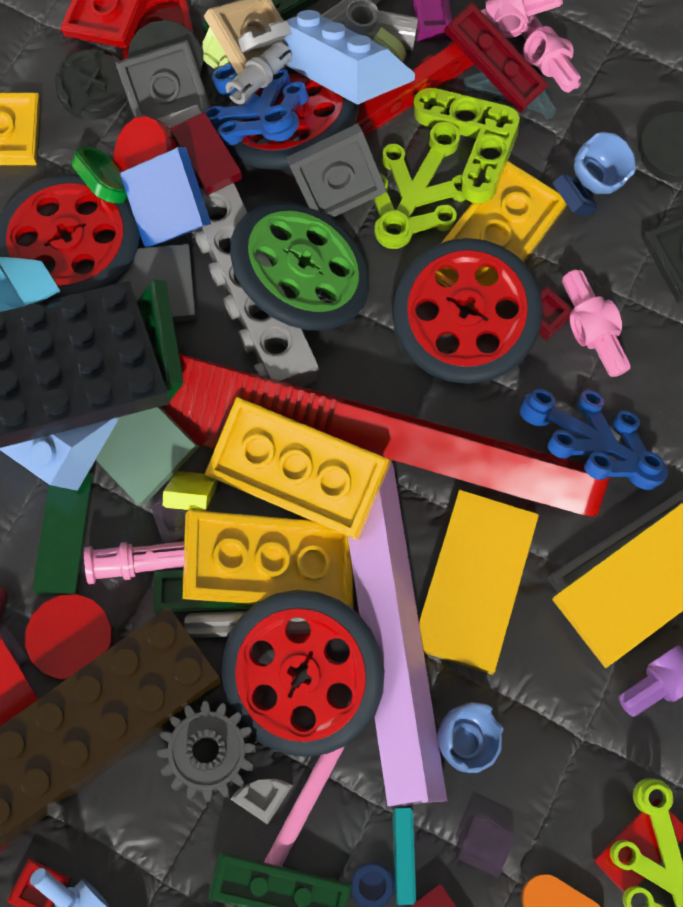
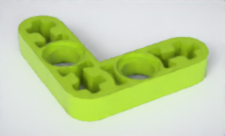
(486, 135)

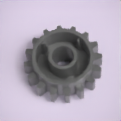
(189, 735)

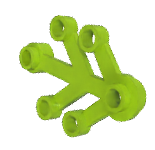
(417, 192)
(667, 877)

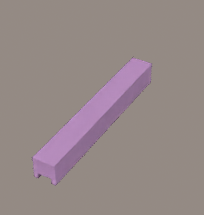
(389, 608)

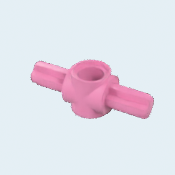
(513, 15)
(550, 54)
(595, 323)

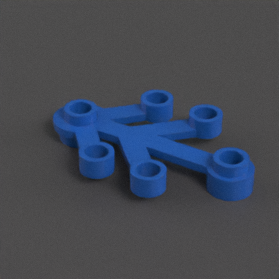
(275, 122)
(641, 467)

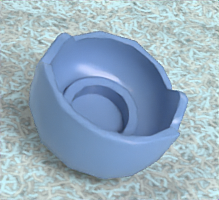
(604, 163)
(470, 737)

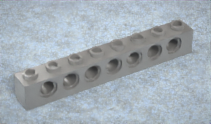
(297, 362)

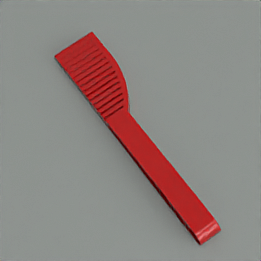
(212, 388)

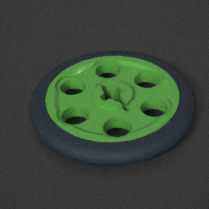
(261, 282)

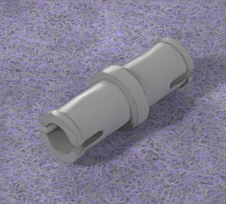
(258, 72)

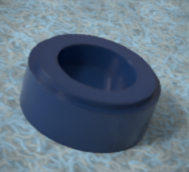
(372, 885)

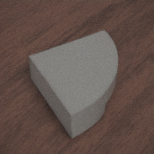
(265, 38)
(262, 797)

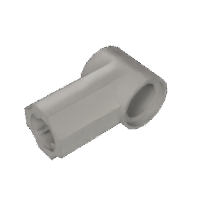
(366, 20)

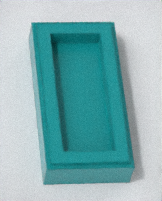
(404, 856)

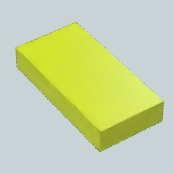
(189, 491)

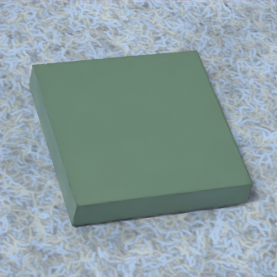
(145, 452)

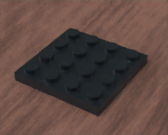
(75, 364)

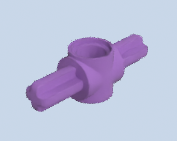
(662, 681)

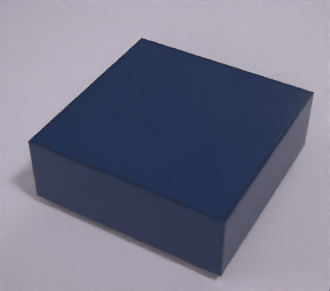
(575, 195)

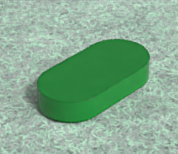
(99, 174)

